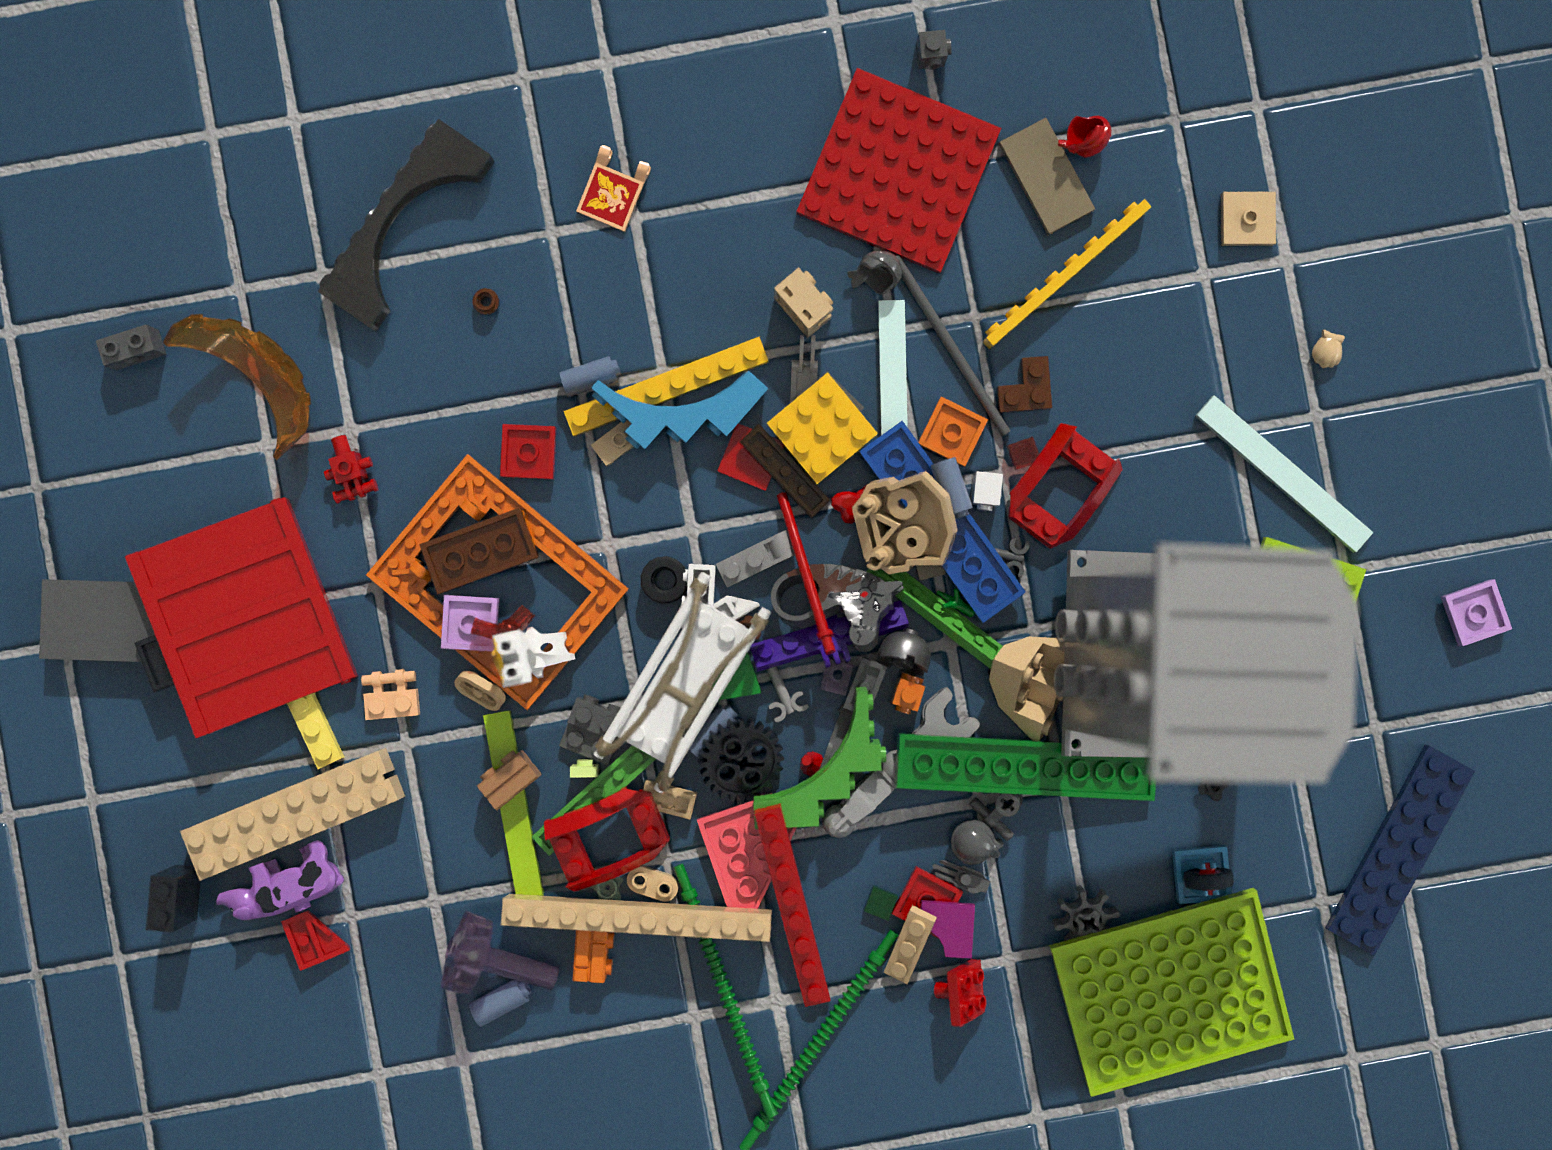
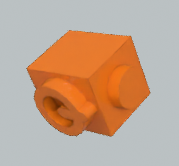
(907, 693)

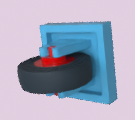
(1201, 873)

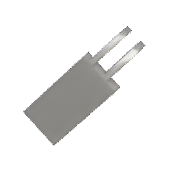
(803, 371)

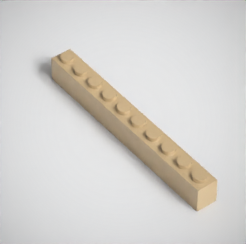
(637, 917)

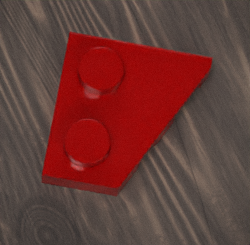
(312, 940)

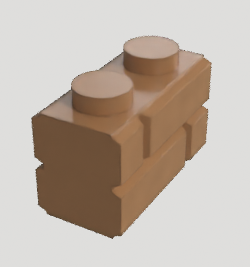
(509, 779)

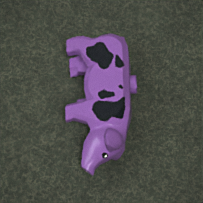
(280, 890)

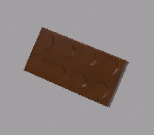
(479, 551)

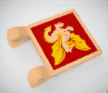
(611, 194)

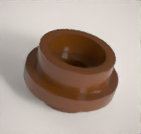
(482, 294)

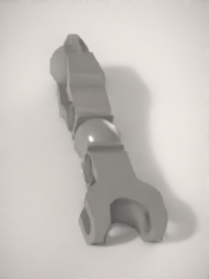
(877, 785)

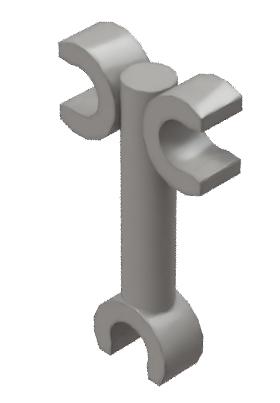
(787, 704)

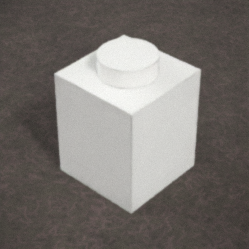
(986, 490)

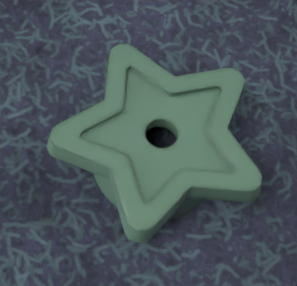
(612, 893)

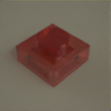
(1023, 453)

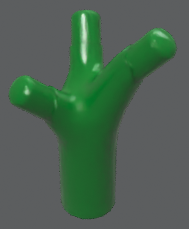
(956, 603)

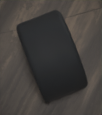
(648, 580)

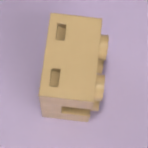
(803, 301)

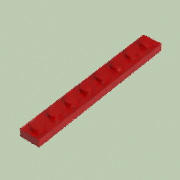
(792, 904)

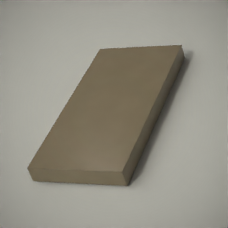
(1046, 176)

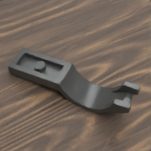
(868, 675)

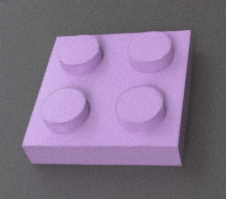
(1476, 612)
(458, 620)

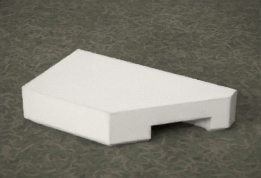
(735, 607)

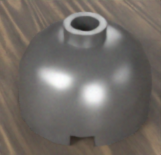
(905, 652)

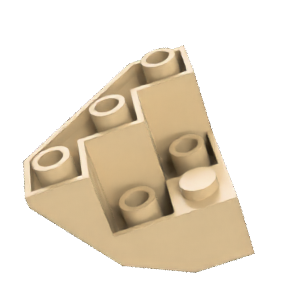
(1025, 683)

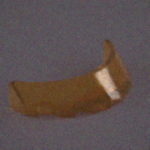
(259, 360)

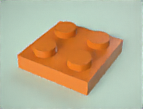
(952, 431)

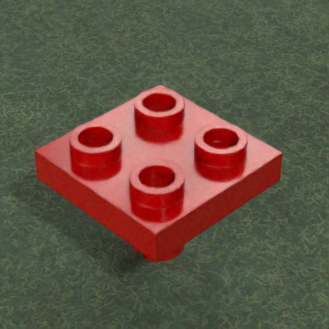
(964, 992)

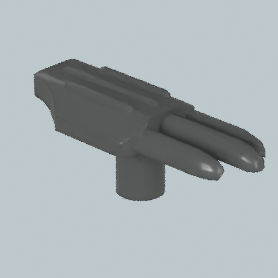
(965, 877)

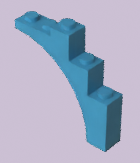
(646, 420)

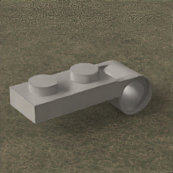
(756, 558)

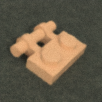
(390, 703)

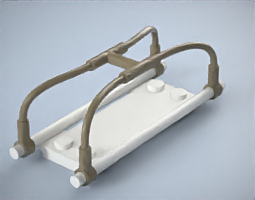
(682, 683)

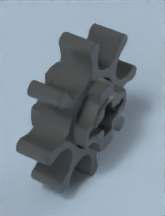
(1087, 910)

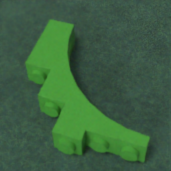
(833, 780)

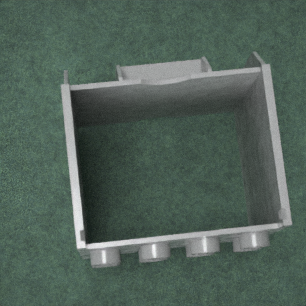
(1209, 661)

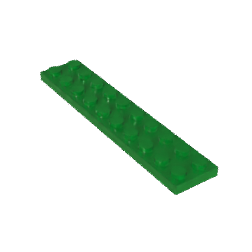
(1016, 768)

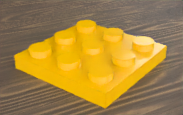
(822, 428)

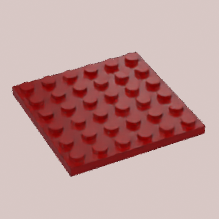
(898, 170)

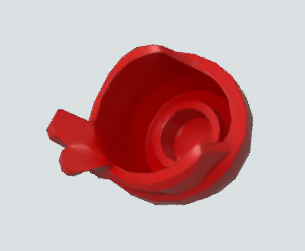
(1087, 135)

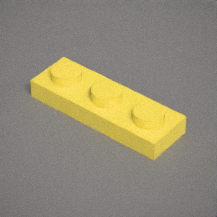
(315, 730)

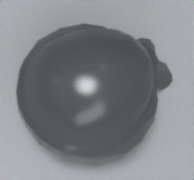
(879, 270)
(974, 842)

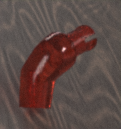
(517, 621)

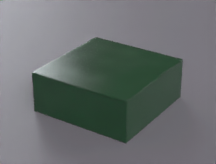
(880, 902)

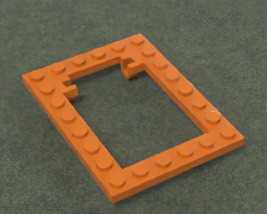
(470, 483)

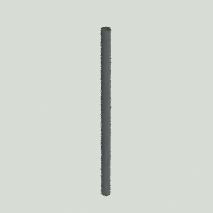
(953, 349)

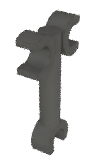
(1014, 556)

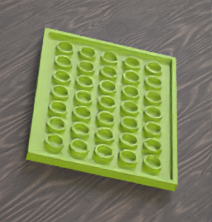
(1172, 992)

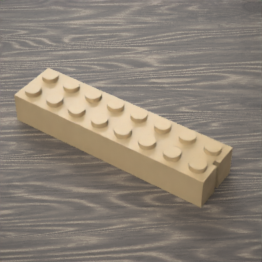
(292, 814)

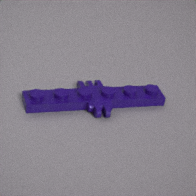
(805, 643)

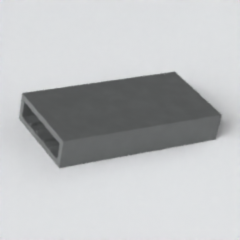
(92, 620)

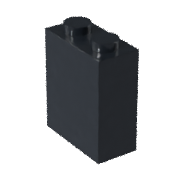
(173, 898)

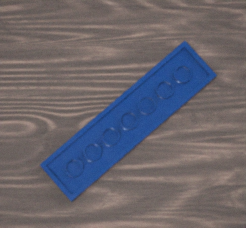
(973, 561)

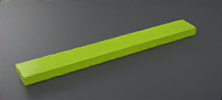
(514, 813)

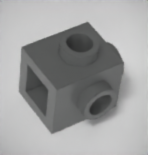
(932, 49)

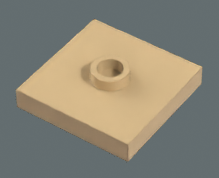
(1248, 218)

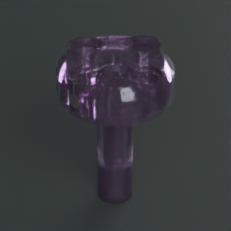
(471, 954)

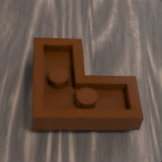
(1032, 393)

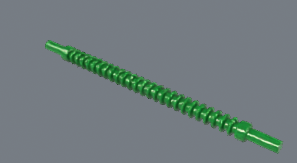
(876, 958)
(760, 1085)

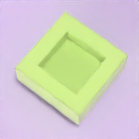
(584, 768)

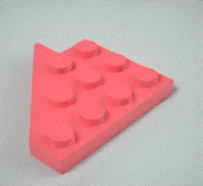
(737, 854)

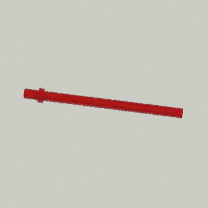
(824, 633)

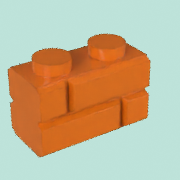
(591, 956)

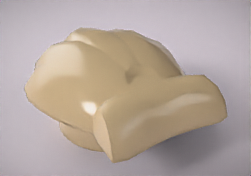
(1328, 349)

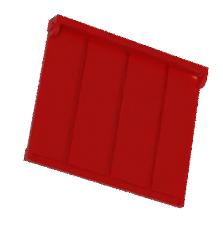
(241, 617)

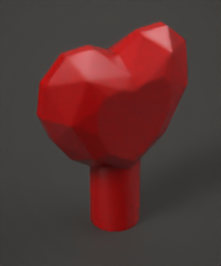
(844, 502)

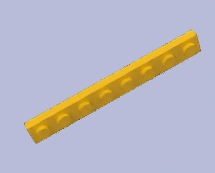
(1073, 266)
(672, 384)

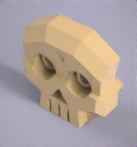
(926, 519)

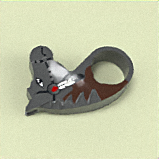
(846, 590)

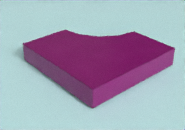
(953, 926)

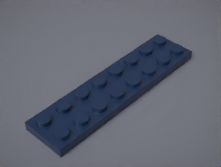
(1399, 849)

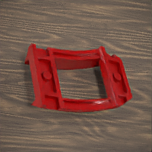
(1083, 456)
(571, 851)

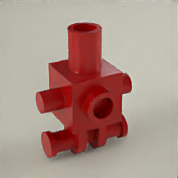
(347, 469)

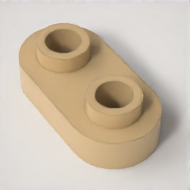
(480, 690)
(653, 881)

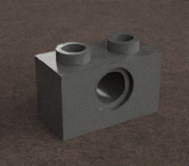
(131, 347)

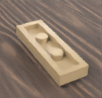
(910, 944)

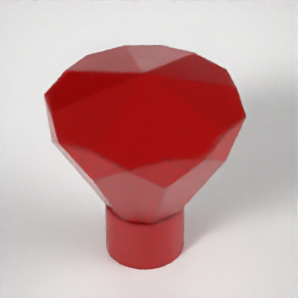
(811, 763)

